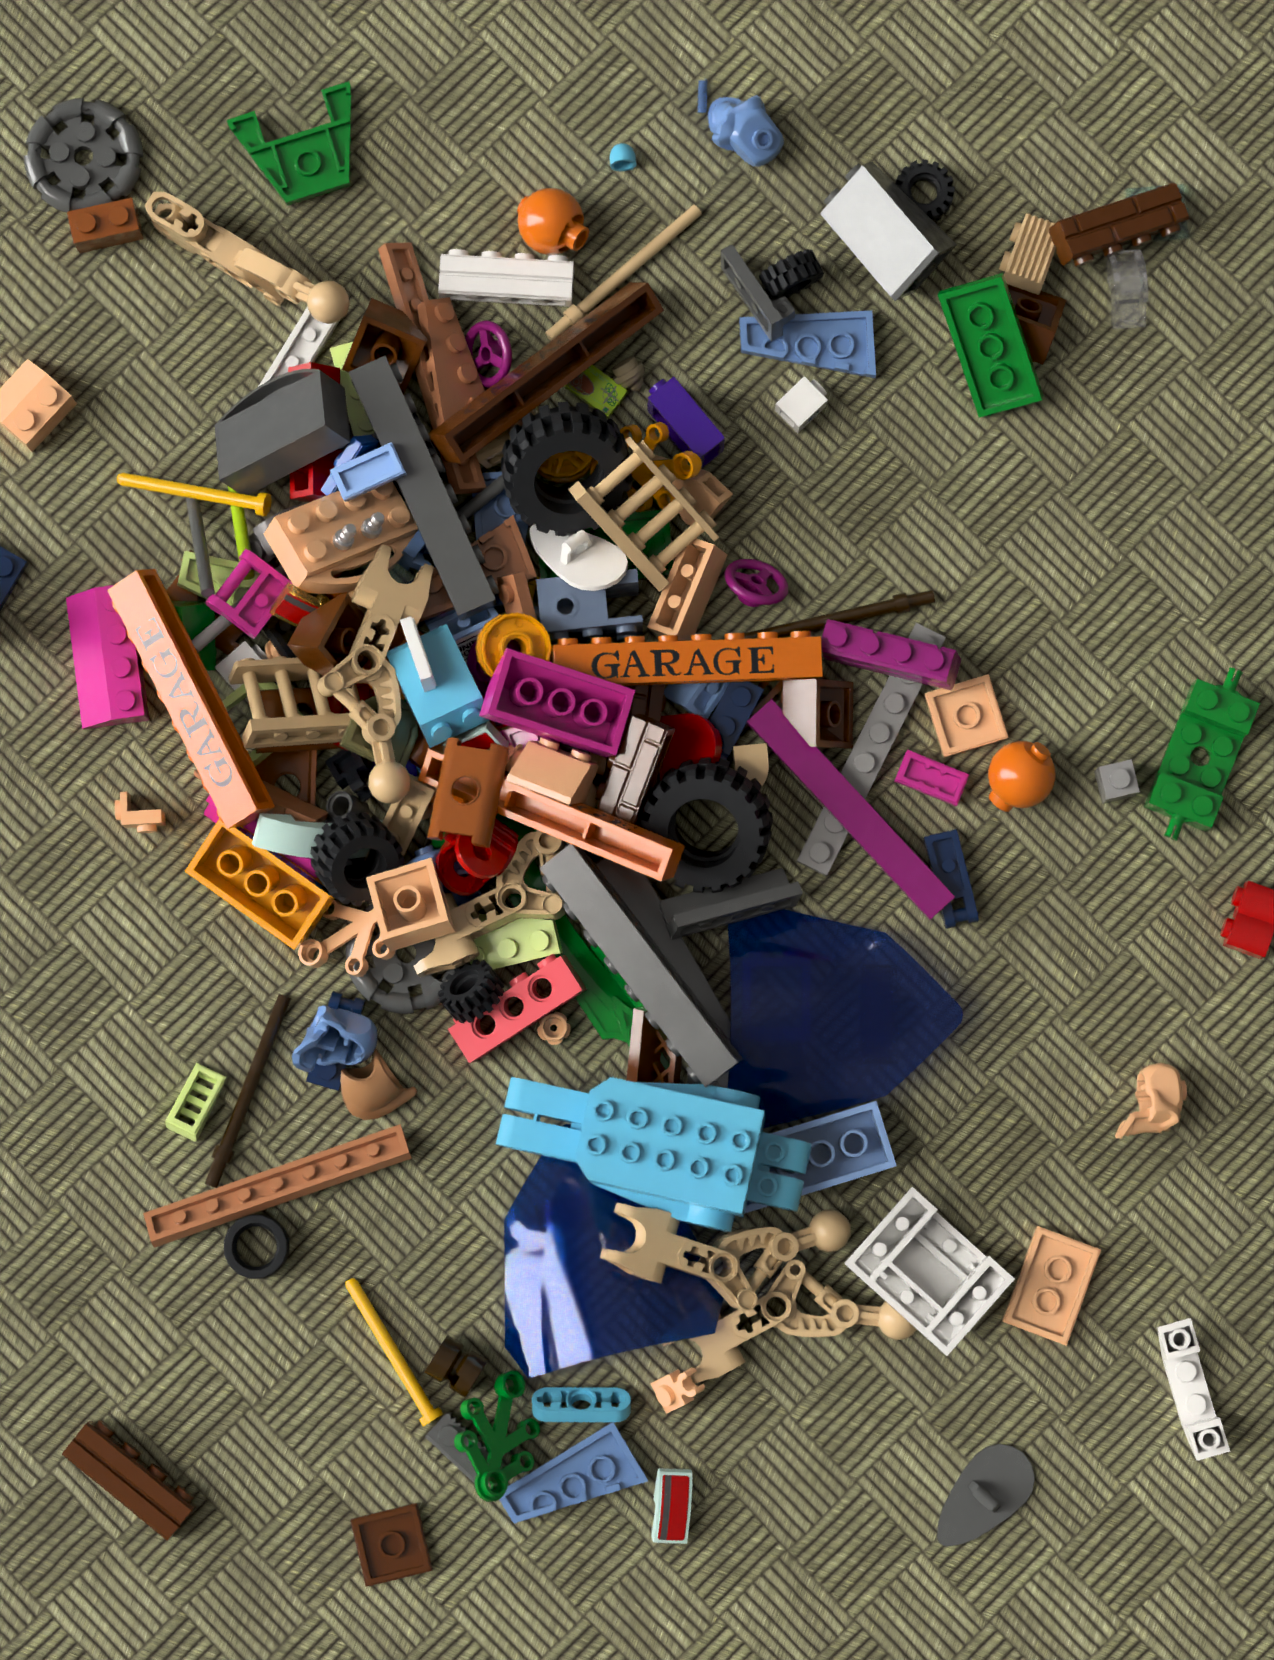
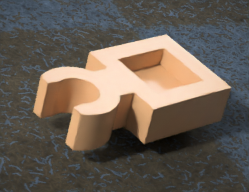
(676, 1389)

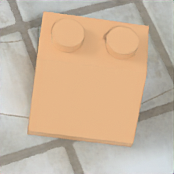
(33, 404)
(554, 771)
(410, 904)

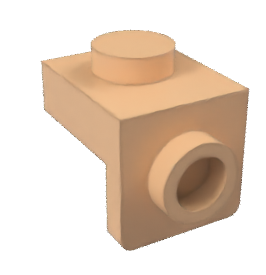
(144, 820)

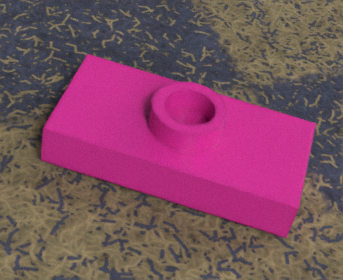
(931, 778)

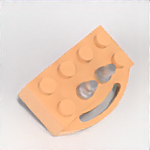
(339, 537)

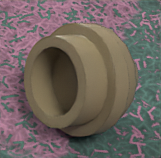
(629, 373)

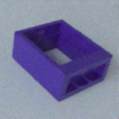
(686, 421)

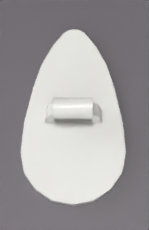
(581, 558)

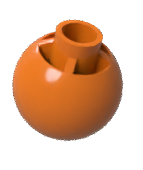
(552, 222)
(1021, 775)

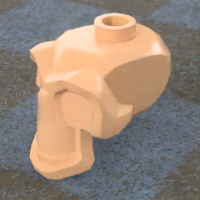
(1159, 1099)

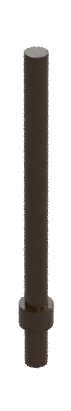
(899, 603)
(223, 1153)

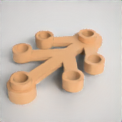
(361, 927)

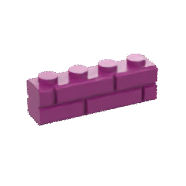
(890, 654)

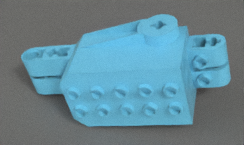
(662, 1145)

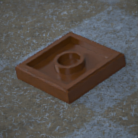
(391, 1544)

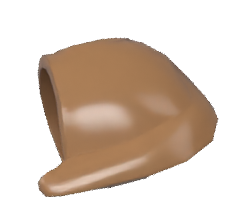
(373, 1089)

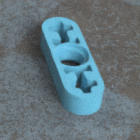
(557, 1395)

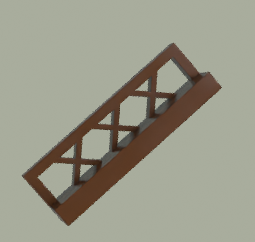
(646, 1050)

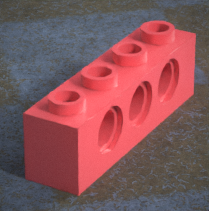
(565, 987)

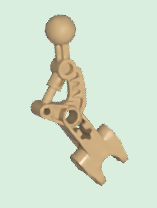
(245, 263)
(386, 605)
(459, 947)
(660, 1247)
(721, 1349)

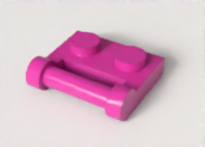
(255, 606)

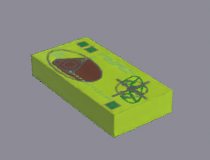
(597, 390)

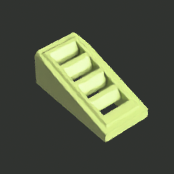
(184, 1097)

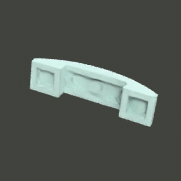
(290, 837)

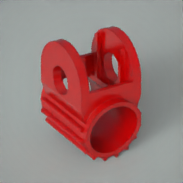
(478, 861)

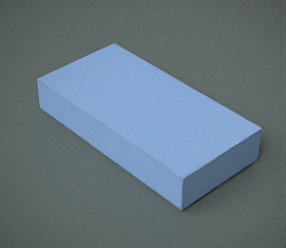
(368, 472)

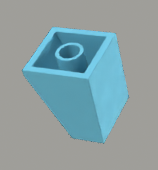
(456, 699)

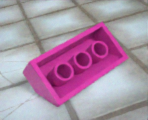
(105, 662)
(557, 703)

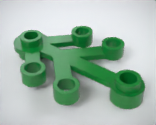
(496, 1439)

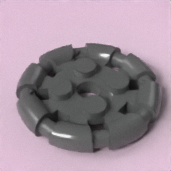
(80, 137)
(401, 975)

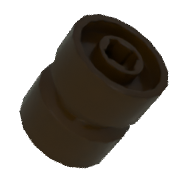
(456, 1366)

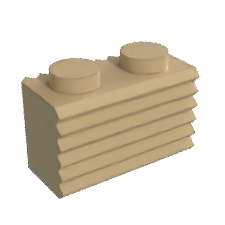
(1031, 254)

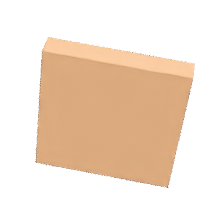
(966, 716)

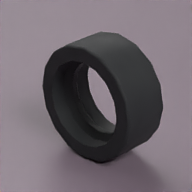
(238, 1228)

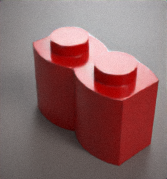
(1252, 921)

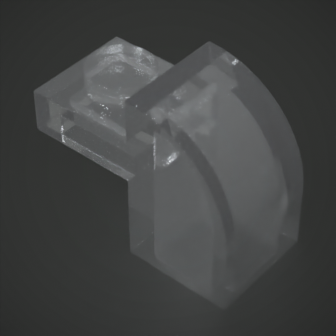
(1128, 289)

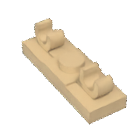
(405, 816)

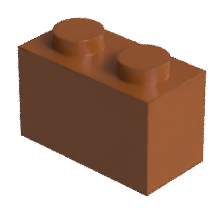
(105, 225)

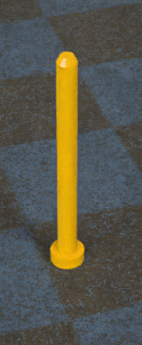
(259, 503)
(393, 1353)

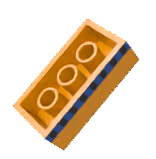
(260, 884)

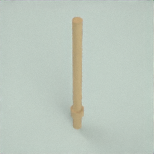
(576, 313)

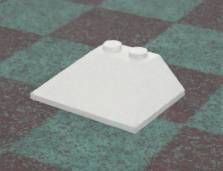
(929, 1271)

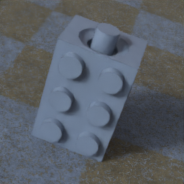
(584, 613)

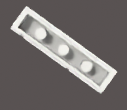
(506, 279)

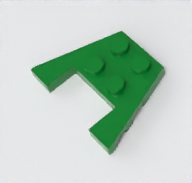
(306, 161)

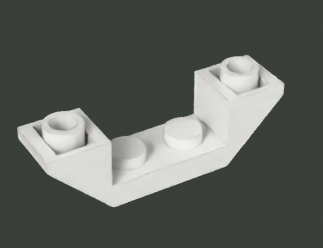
(1190, 1390)

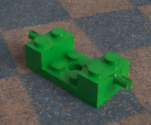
(1210, 720)

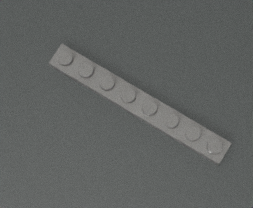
(866, 758)

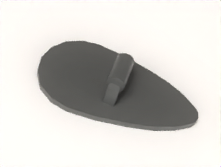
(985, 1494)

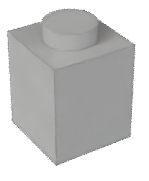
(1116, 781)

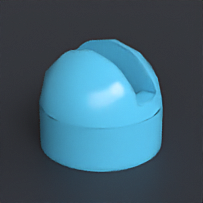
(622, 157)

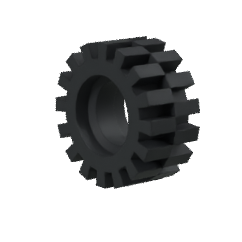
(934, 175)
(791, 275)
(471, 991)

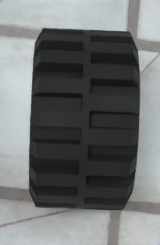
(343, 840)

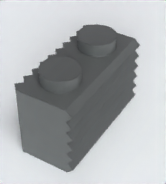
(443, 1437)

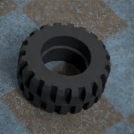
(556, 432)
(731, 790)

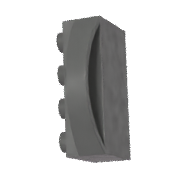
(280, 429)

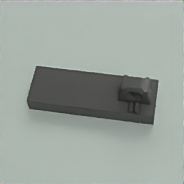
(768, 313)

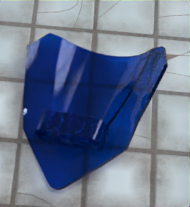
(827, 1014)
(571, 1303)

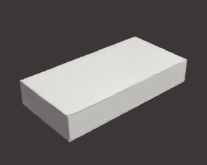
(418, 653)

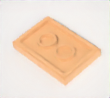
(1051, 1285)

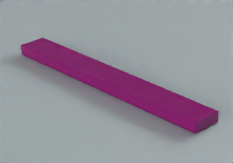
(851, 810)

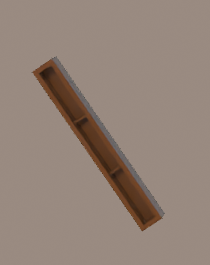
(546, 372)

